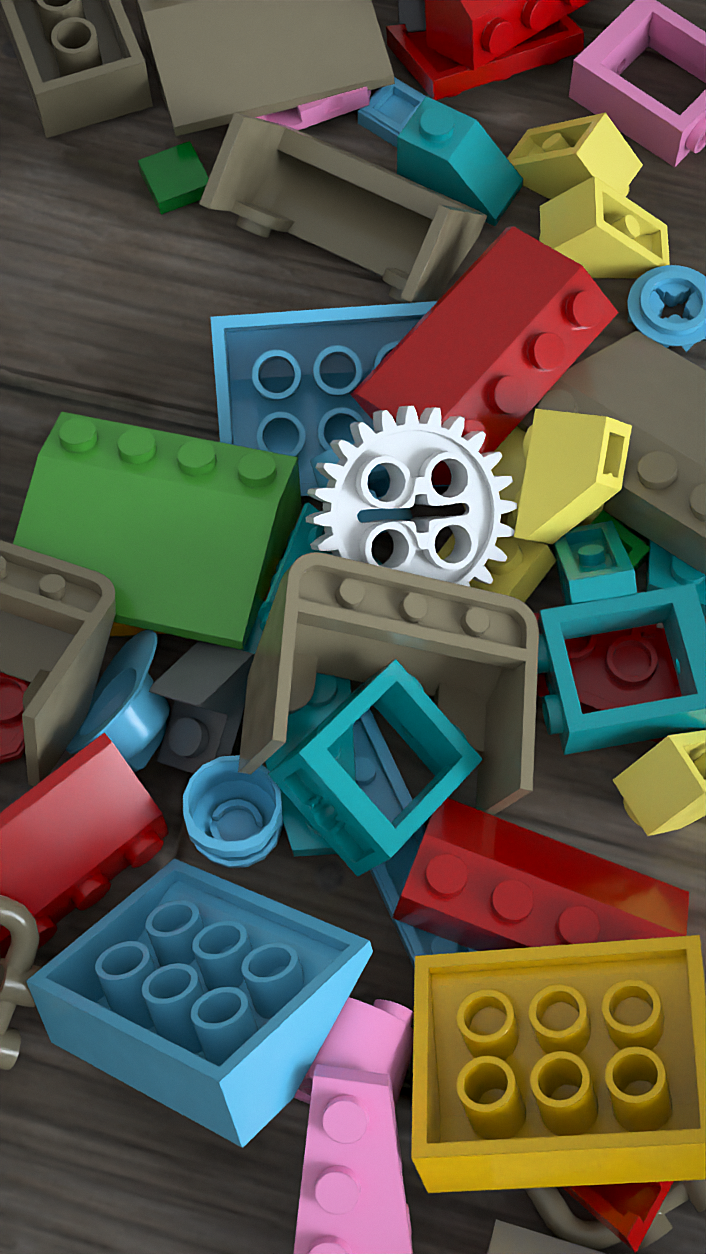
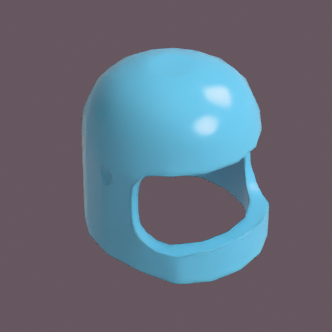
(232, 813)

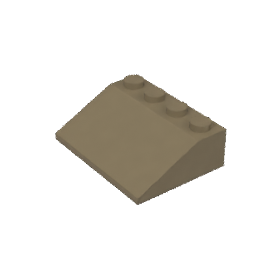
(258, 55)
(667, 444)

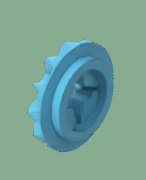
(670, 286)

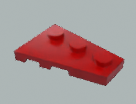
(447, 78)

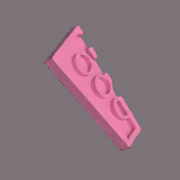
(352, 1168)

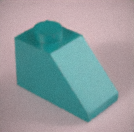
(457, 159)

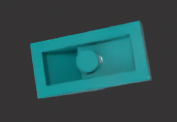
(593, 564)

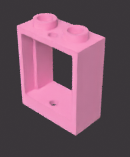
(634, 113)

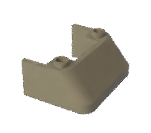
(343, 205)
(56, 639)
(457, 640)

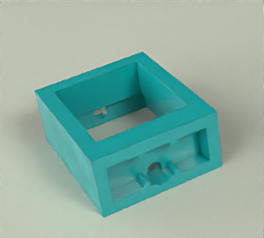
(686, 636)
(334, 799)

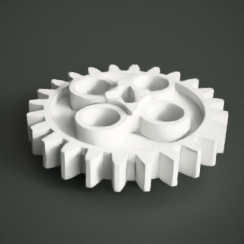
(409, 455)

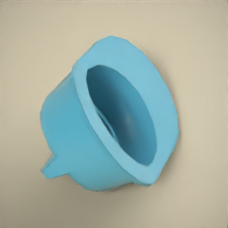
(125, 707)

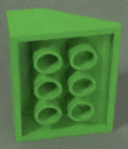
(168, 518)

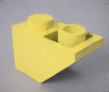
(569, 471)

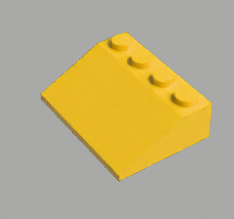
(560, 1065)

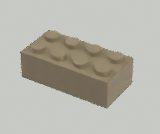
(77, 60)

